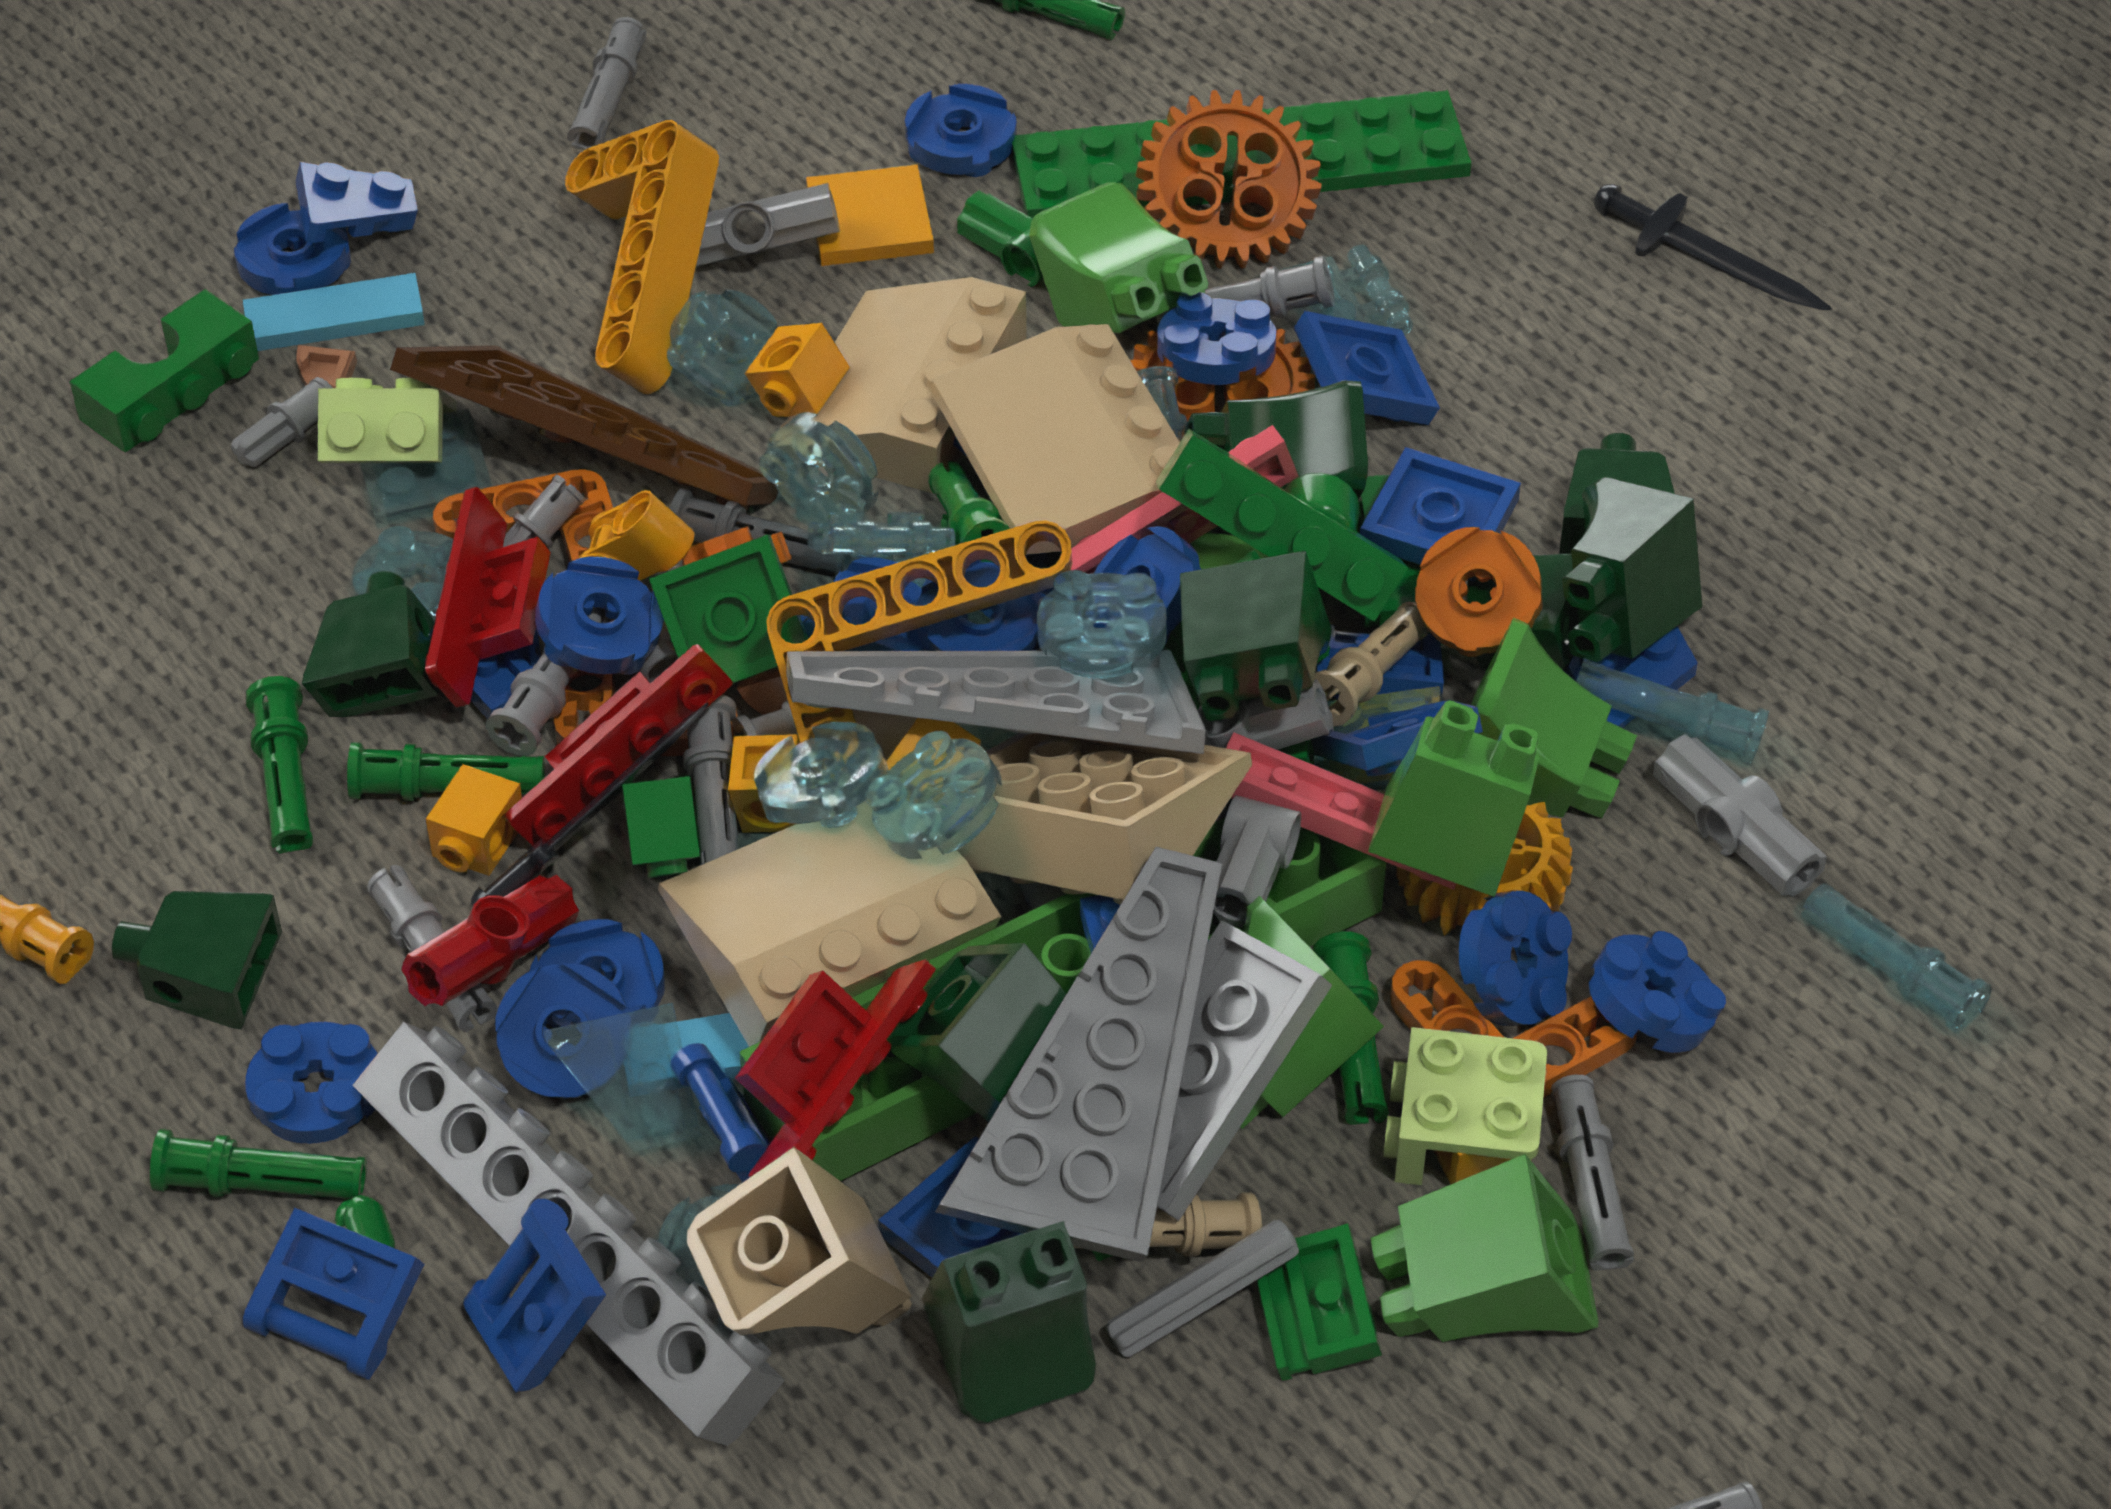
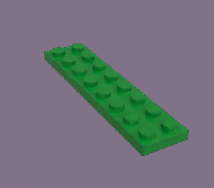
(1354, 140)

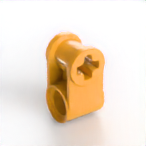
(641, 535)

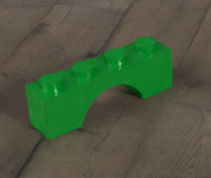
(1280, 523)

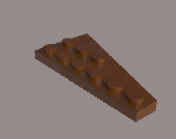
(573, 412)

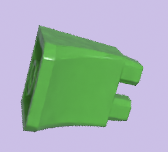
(1111, 260)
(1571, 724)
(1458, 799)
(1333, 1032)
(1487, 1259)

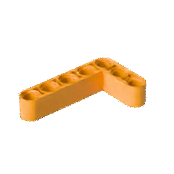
(665, 188)
(896, 615)

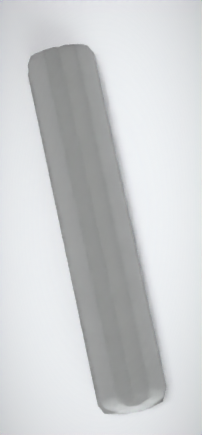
(1202, 1288)

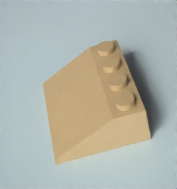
(894, 351)
(1059, 430)
(1097, 809)
(820, 904)

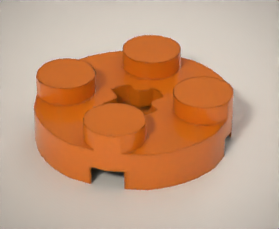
(1487, 556)

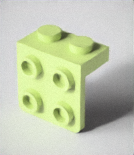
(381, 424)
(1465, 1098)

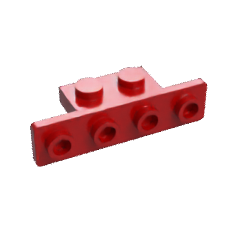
(484, 598)
(614, 740)
(822, 1050)

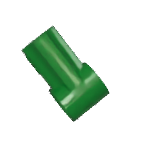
(1001, 232)

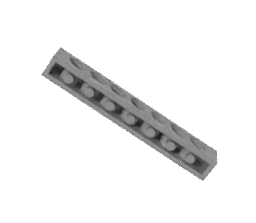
(405, 1089)

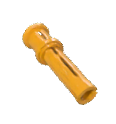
(34, 935)

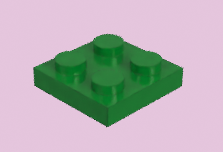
(726, 605)

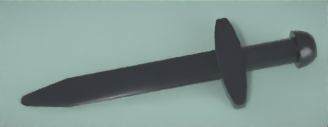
(1666, 226)
(544, 853)

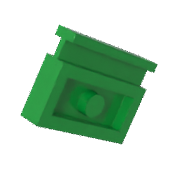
(1319, 1306)

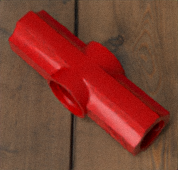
(489, 940)

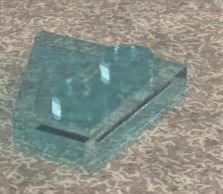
(628, 1074)

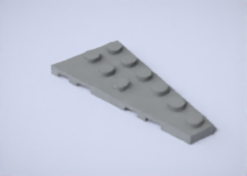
(1006, 692)
(1100, 1091)

